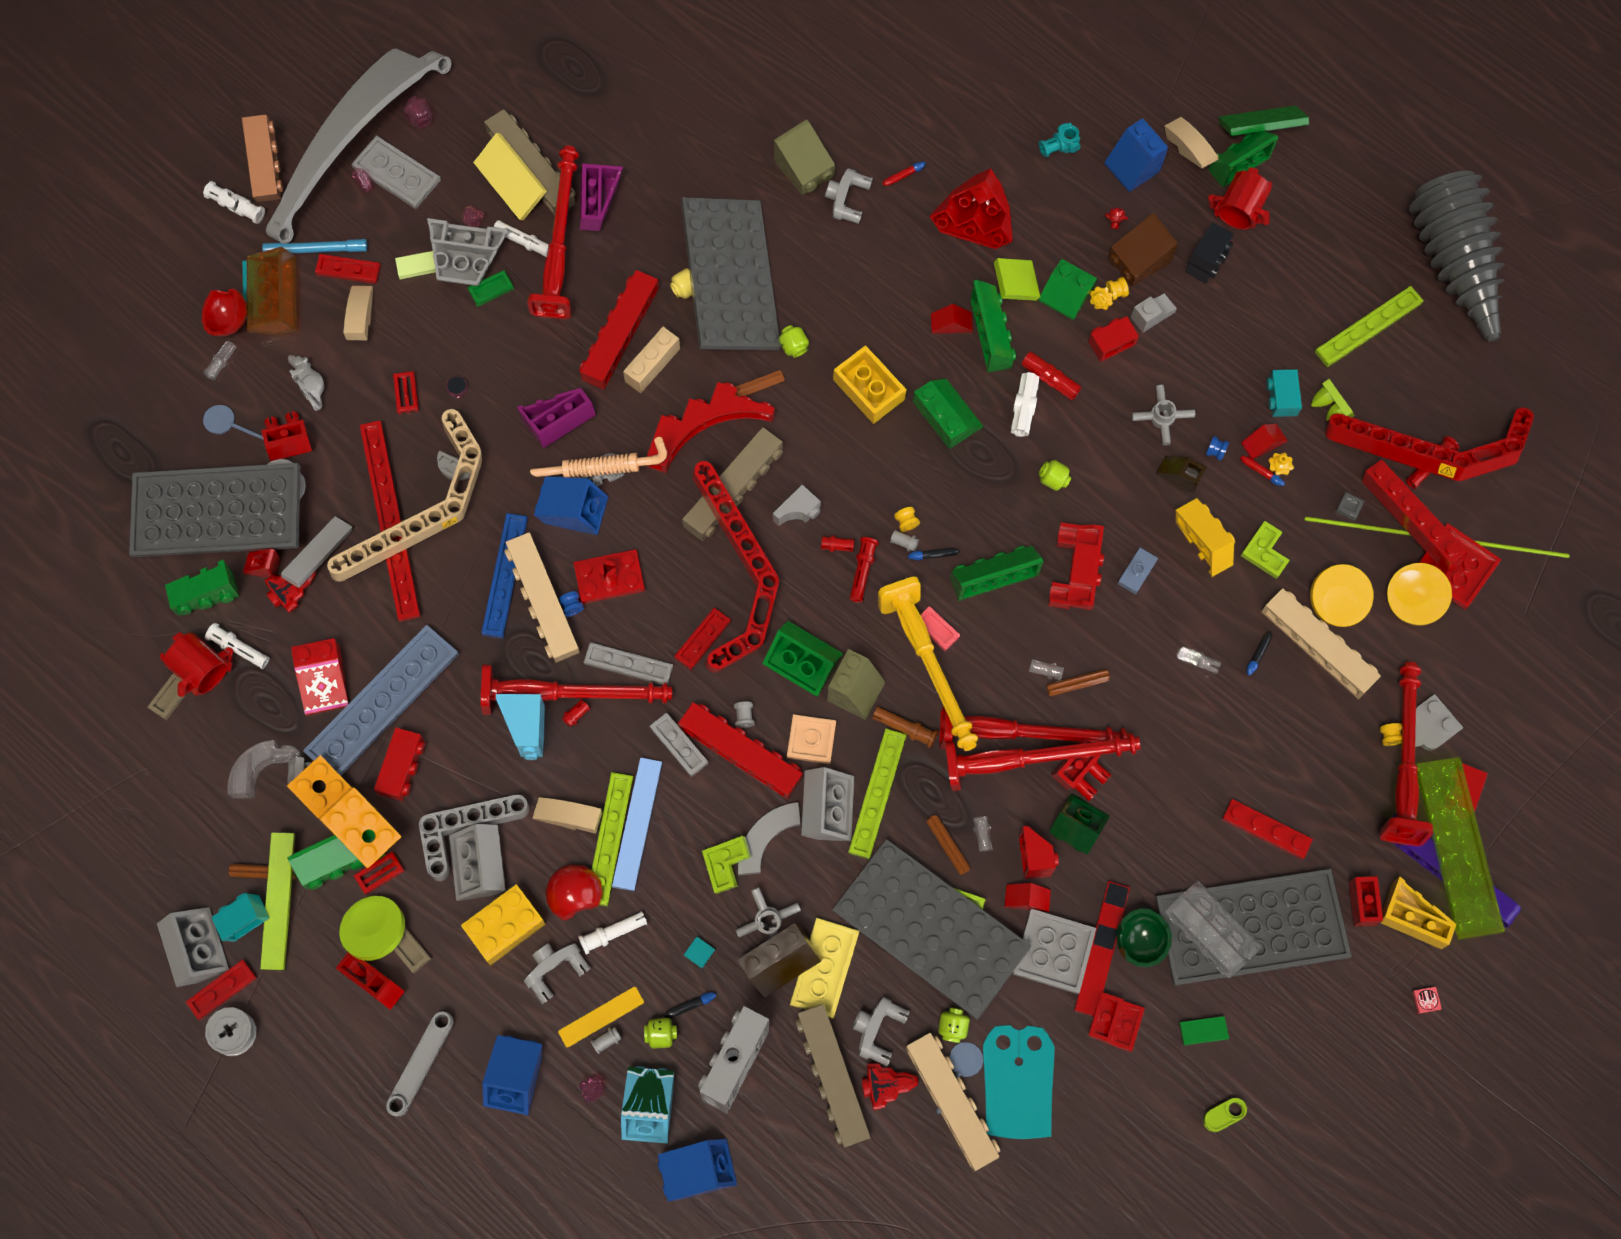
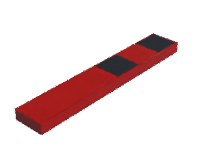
(1102, 948)

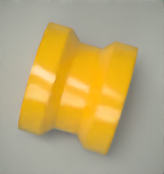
(1118, 288)
(907, 519)
(1391, 734)

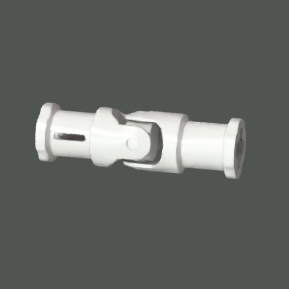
(234, 202)

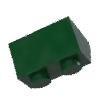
(1079, 824)

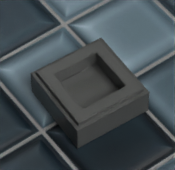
(1350, 506)

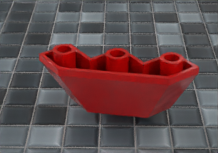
(976, 212)

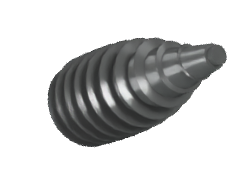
(1460, 240)

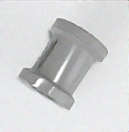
(744, 714)

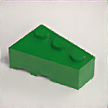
(203, 590)

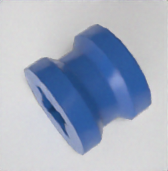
(1217, 448)
(571, 604)

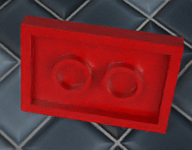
(609, 576)

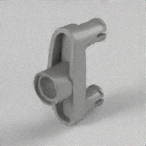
(838, 192)
(548, 960)
(869, 1026)

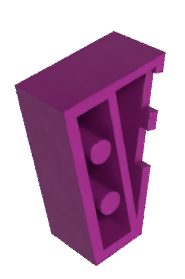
(597, 190)
(557, 416)

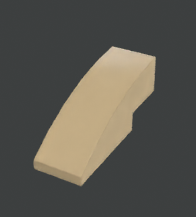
(1190, 142)
(358, 313)
(568, 814)

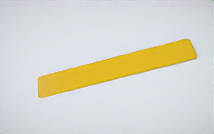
(601, 1017)

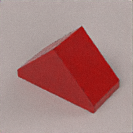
(951, 320)
(1263, 440)
(262, 563)
(1027, 897)

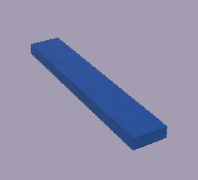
(503, 580)

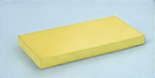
(510, 176)
(826, 979)

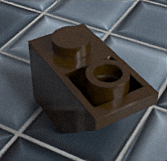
(1182, 472)

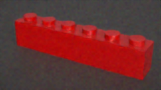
(619, 330)
(1414, 516)
(740, 750)

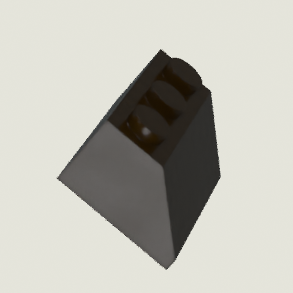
(779, 960)

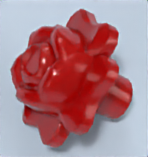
(1116, 216)

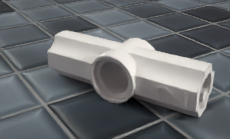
(1025, 404)

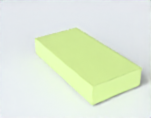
(415, 265)

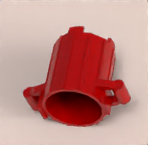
(1243, 201)
(196, 664)

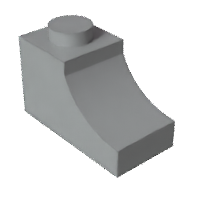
(1152, 312)
(799, 505)

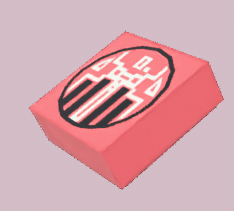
(1426, 1000)

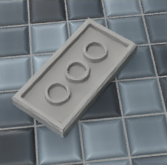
(396, 172)

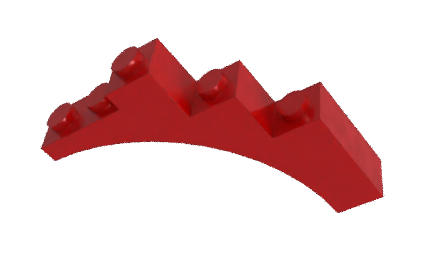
(699, 416)

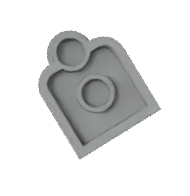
(1434, 724)

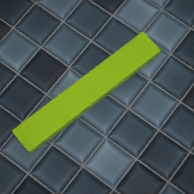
(1369, 326)
(877, 794)
(611, 832)
(278, 902)

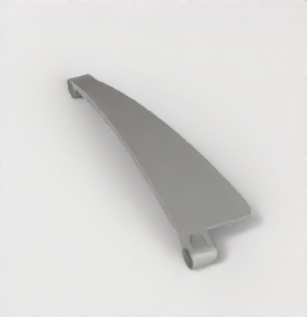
(360, 104)

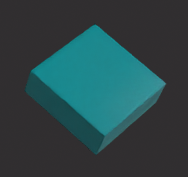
(699, 952)

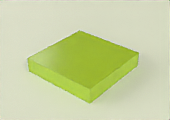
(1016, 279)

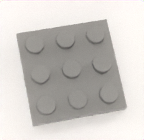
(1057, 951)

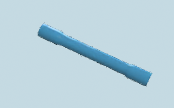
(356, 245)

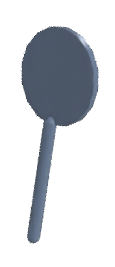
(221, 419)
(966, 1060)

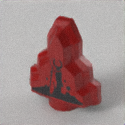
(284, 592)
(885, 1084)

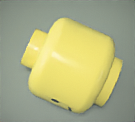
(681, 284)

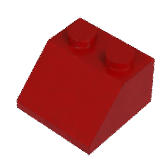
(1036, 855)

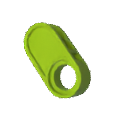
(1220, 1117)

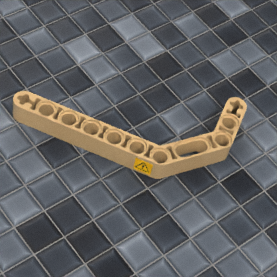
(422, 519)

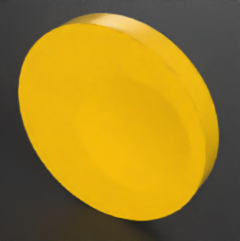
(1419, 594)
(1341, 595)

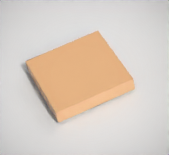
(811, 739)

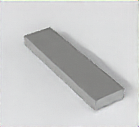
(316, 552)
(628, 664)

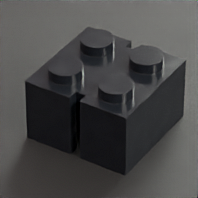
(1210, 253)

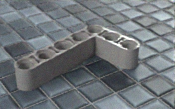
(463, 813)

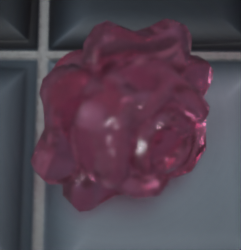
(472, 216)
(591, 1089)

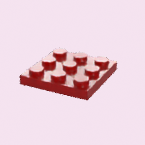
(1472, 573)

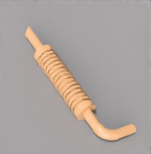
(604, 465)

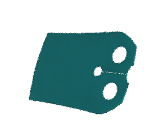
(1018, 1095)

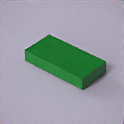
(491, 288)
(1203, 1031)

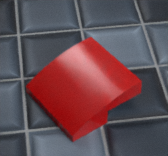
(1116, 1022)

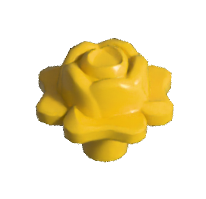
(1101, 298)
(1281, 464)

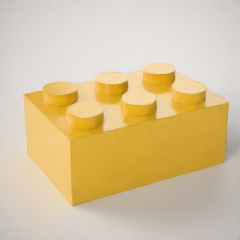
(869, 384)
(503, 924)

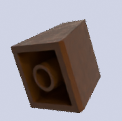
(1143, 250)

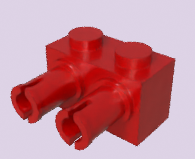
(285, 439)
(1072, 771)

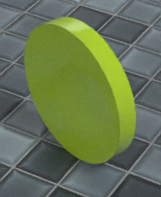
(372, 928)

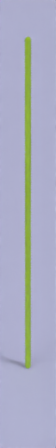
(1406, 533)

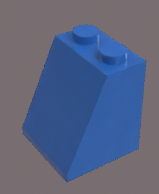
(1137, 155)
(571, 504)
(512, 1074)
(696, 1169)

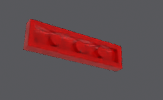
(1267, 829)

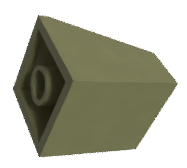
(803, 158)
(855, 685)

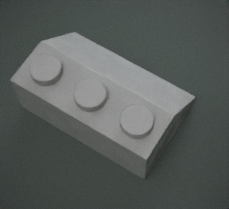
(827, 805)
(477, 862)
(192, 946)

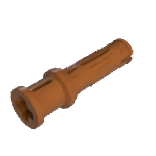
(914, 730)

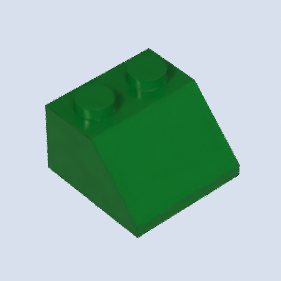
(1067, 289)

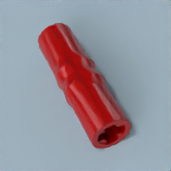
(1049, 374)

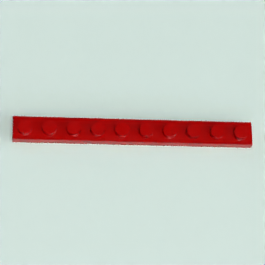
(389, 516)

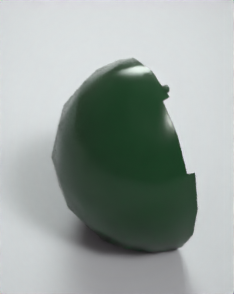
(1143, 937)

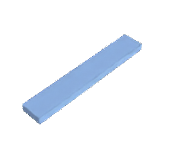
(637, 824)

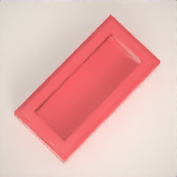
(939, 629)

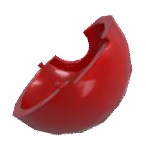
(224, 312)
(573, 890)

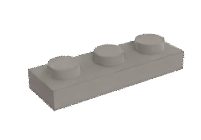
(679, 745)

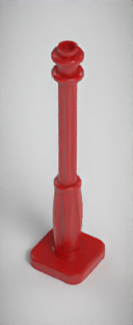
(550, 303)
(553, 690)
(1005, 729)
(1004, 760)
(1405, 827)

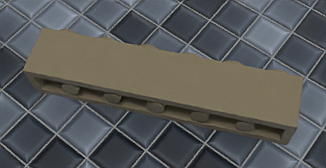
(530, 154)
(737, 479)
(833, 1075)

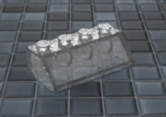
(1213, 929)

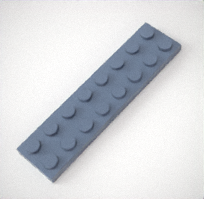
(382, 700)

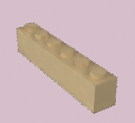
(542, 598)
(1320, 643)
(952, 1102)

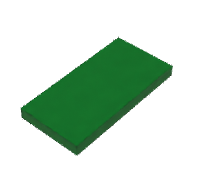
(1263, 120)

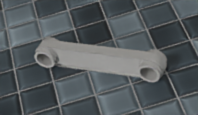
(420, 1064)

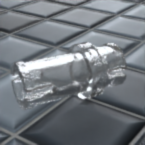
(1046, 669)
(983, 834)

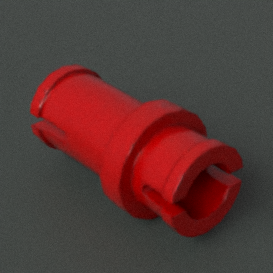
(839, 544)

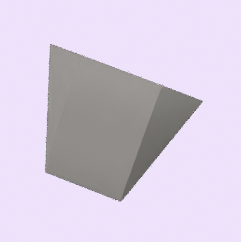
(463, 252)

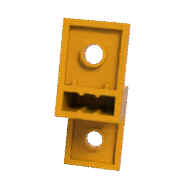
(344, 811)

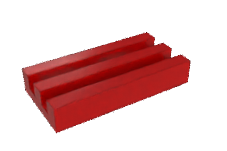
(407, 408)
(383, 880)

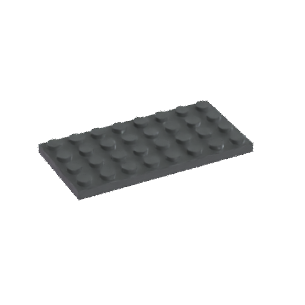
(730, 274)
(215, 510)
(1289, 916)
(932, 929)

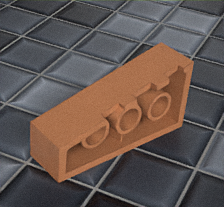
(262, 158)

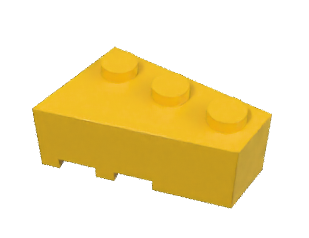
(1207, 534)
(1414, 916)

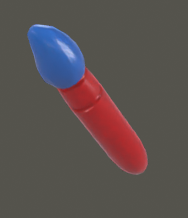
(916, 167)
(1275, 479)

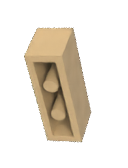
(651, 359)

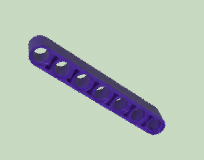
(1427, 857)

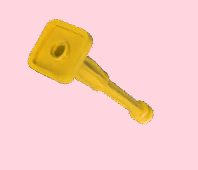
(902, 598)

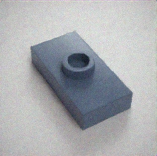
(1137, 571)

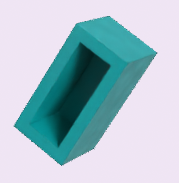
(1284, 393)
(240, 917)

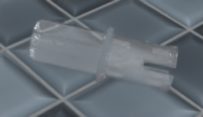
(219, 360)
(1198, 659)

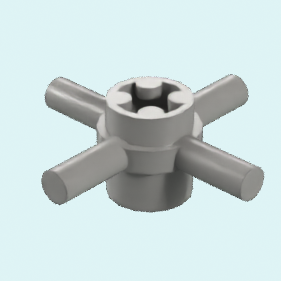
(1169, 414)
(763, 911)

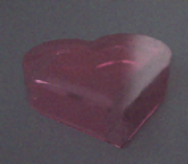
(362, 179)

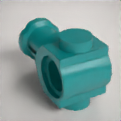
(1060, 142)

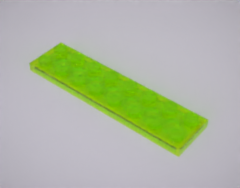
(1459, 849)

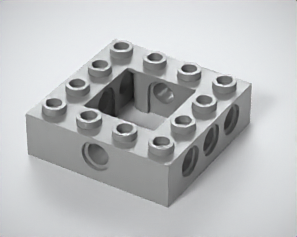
(744, 1043)

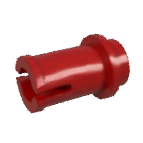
(575, 713)

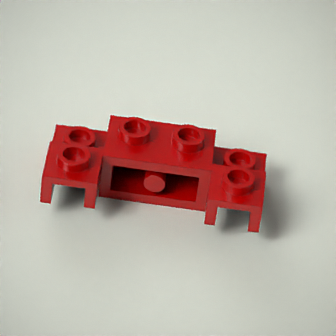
(1086, 559)

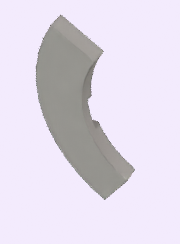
(764, 831)

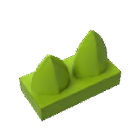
(1328, 395)

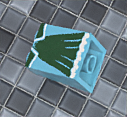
(647, 1104)

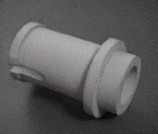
(904, 540)
(606, 1040)

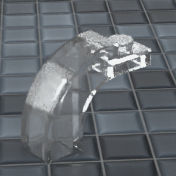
(249, 765)

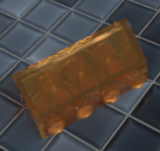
(271, 292)

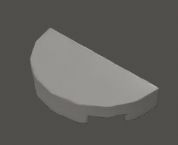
(448, 464)

